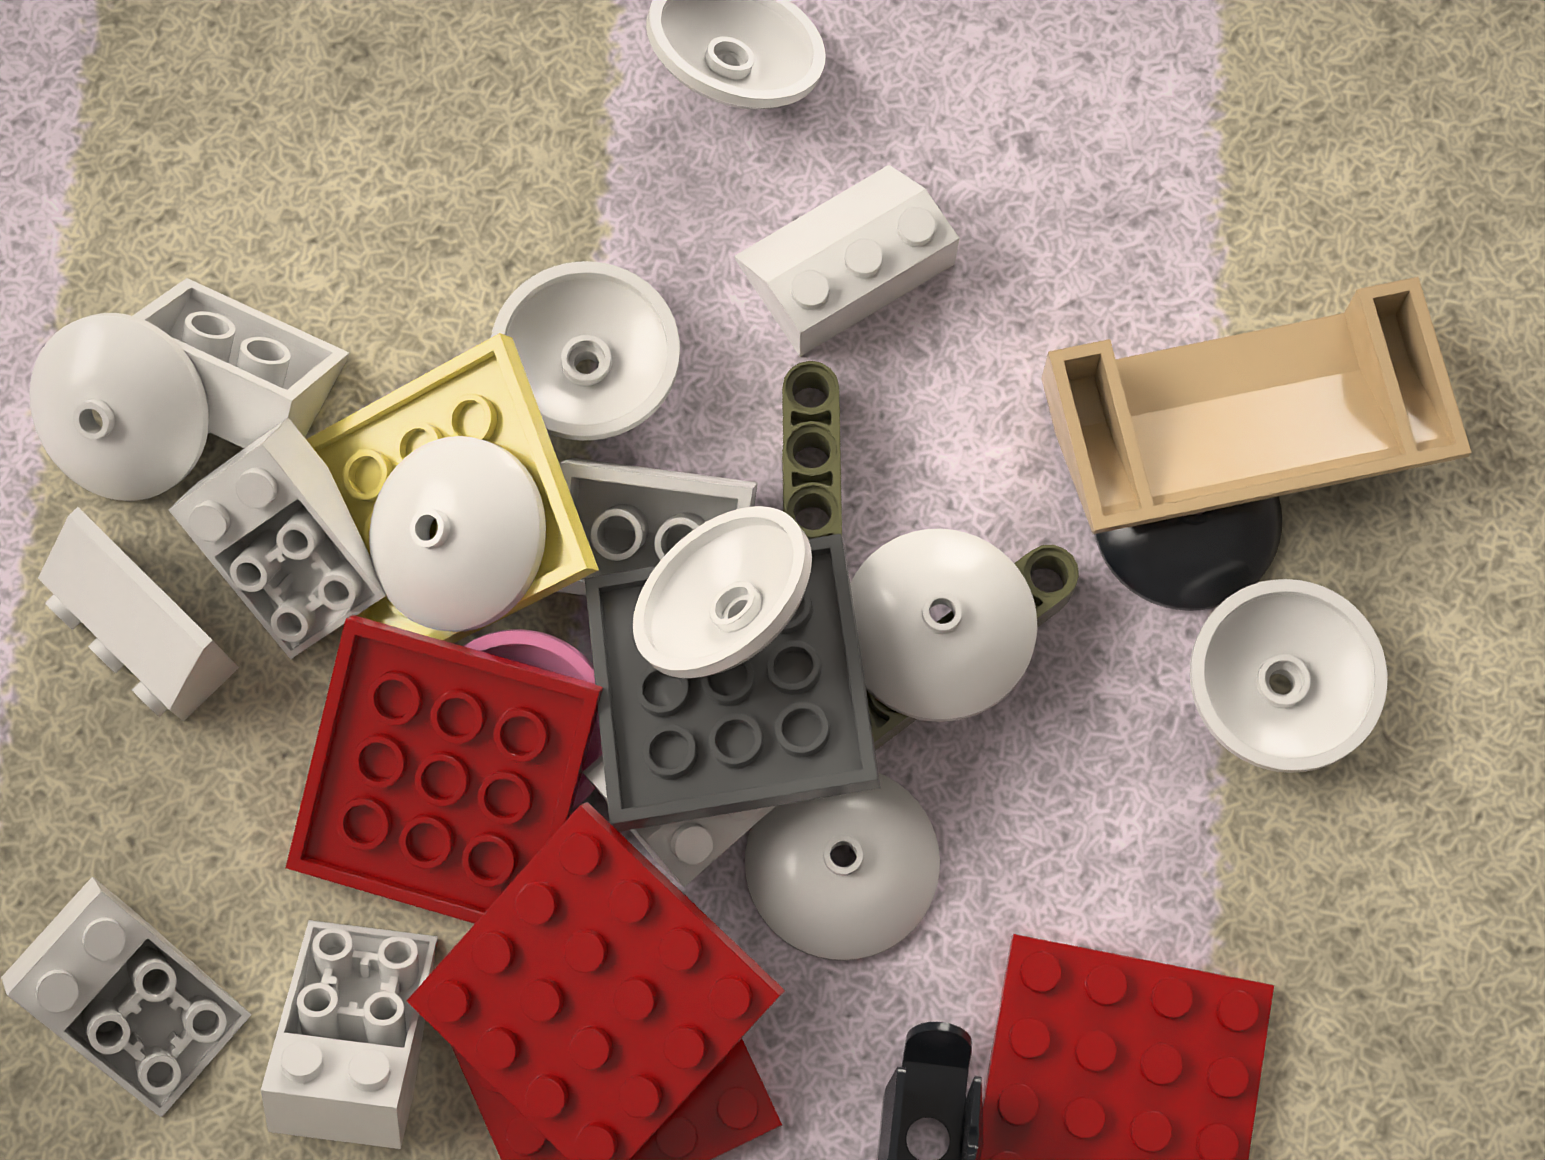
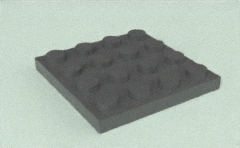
(740, 739)

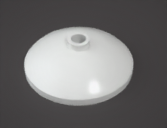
(738, 49)
(598, 316)
(146, 398)
(485, 537)
(722, 592)
(1314, 642)
(935, 667)
(851, 908)

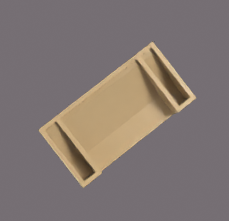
(1255, 411)

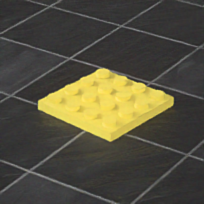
(470, 396)

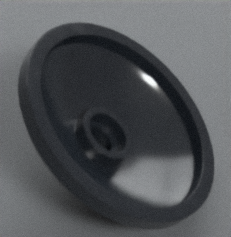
(1195, 558)

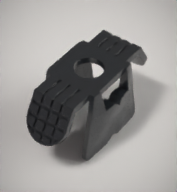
(935, 1087)

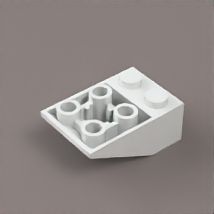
(282, 538)
(124, 997)
(349, 1036)

